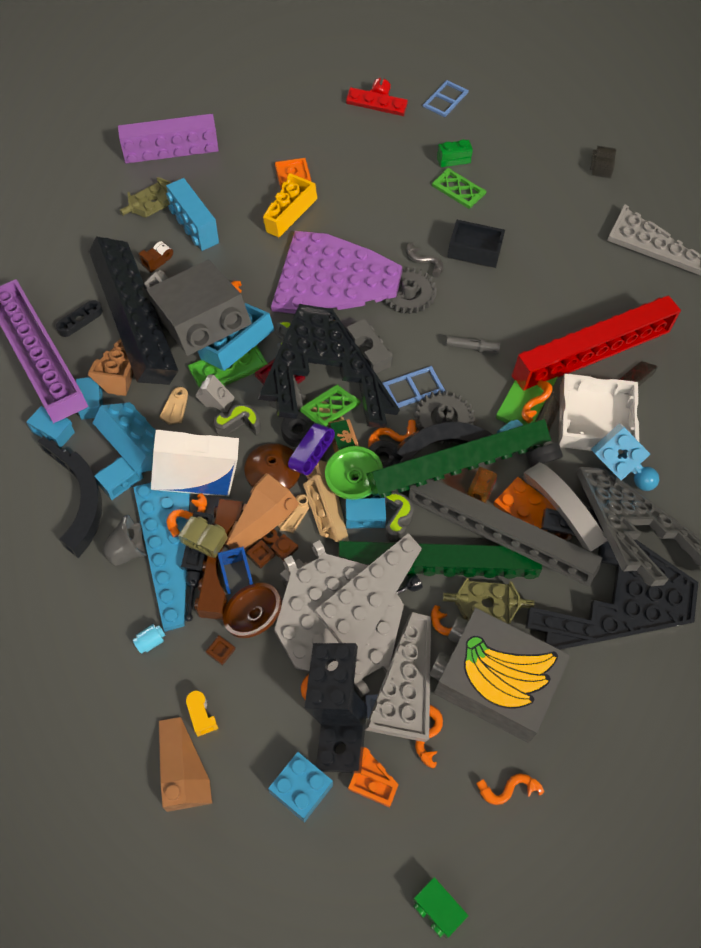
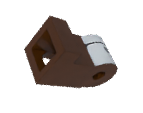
(156, 256)

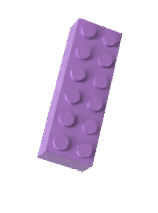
(168, 138)

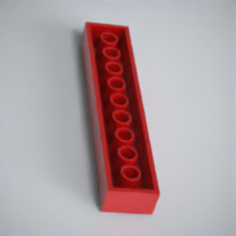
(595, 342)

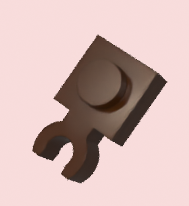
(281, 546)

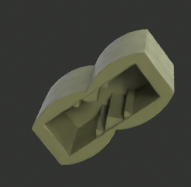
(203, 536)

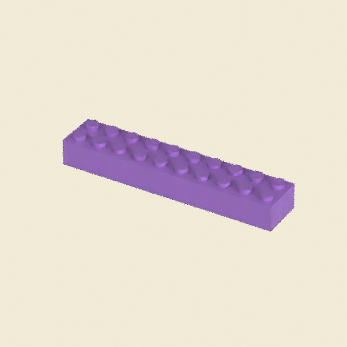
(38, 354)

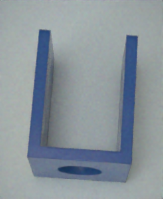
(224, 560)

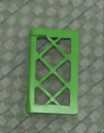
(458, 178)
(345, 396)

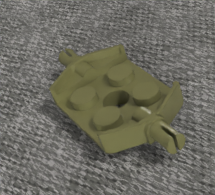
(141, 202)
(503, 596)

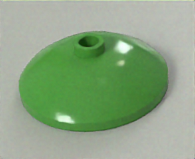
(348, 464)

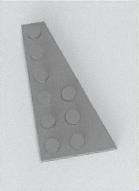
(653, 241)
(362, 602)
(404, 697)

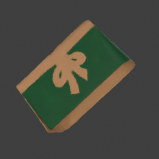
(344, 435)

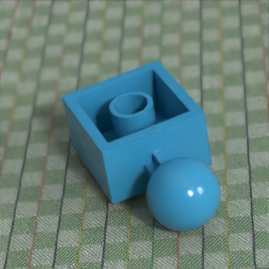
(629, 461)

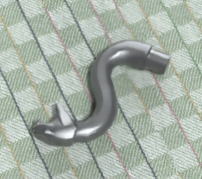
(411, 250)

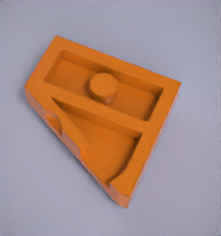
(373, 781)

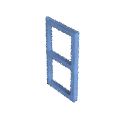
(454, 102)
(411, 383)

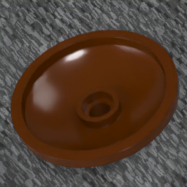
(258, 465)
(252, 610)

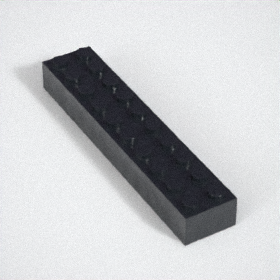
(133, 312)

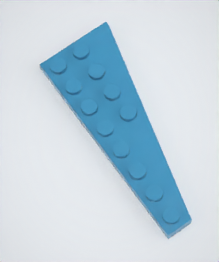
(164, 551)

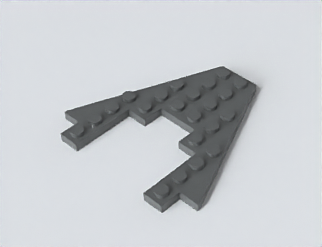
(620, 509)

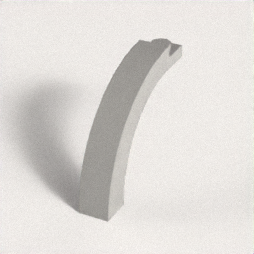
(567, 504)

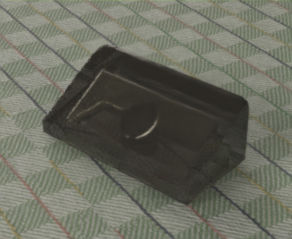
(640, 373)
(550, 410)

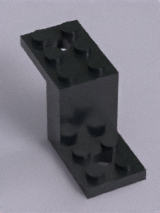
(336, 707)

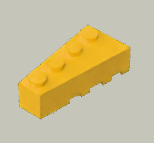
(290, 204)

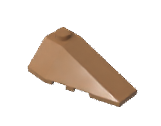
(113, 370)
(263, 512)
(181, 770)

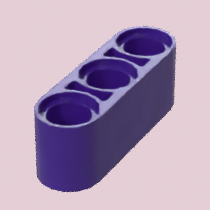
(311, 449)

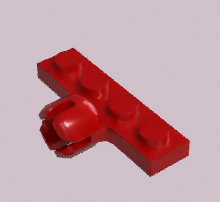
(377, 98)

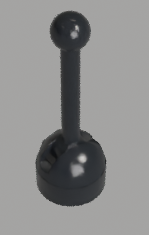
(192, 580)
(412, 583)

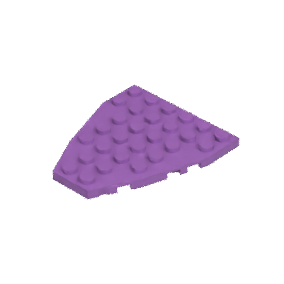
(333, 274)

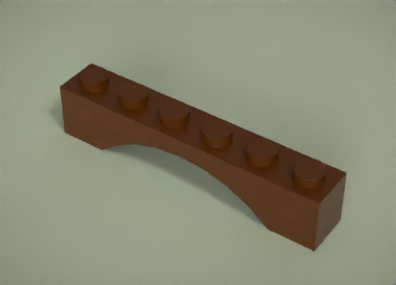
(212, 596)

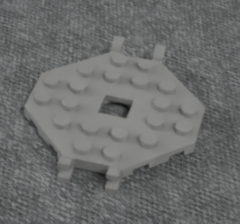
(301, 627)

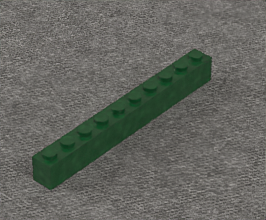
(455, 458)
(451, 559)

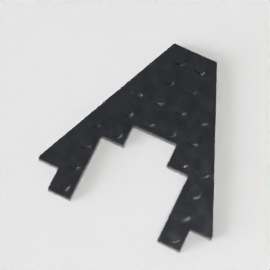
(321, 338)
(634, 605)

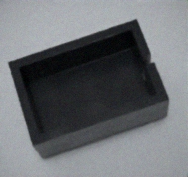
(476, 243)

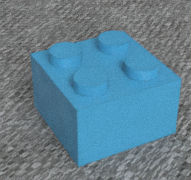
(300, 787)

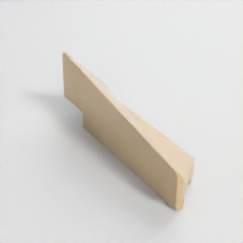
(325, 505)

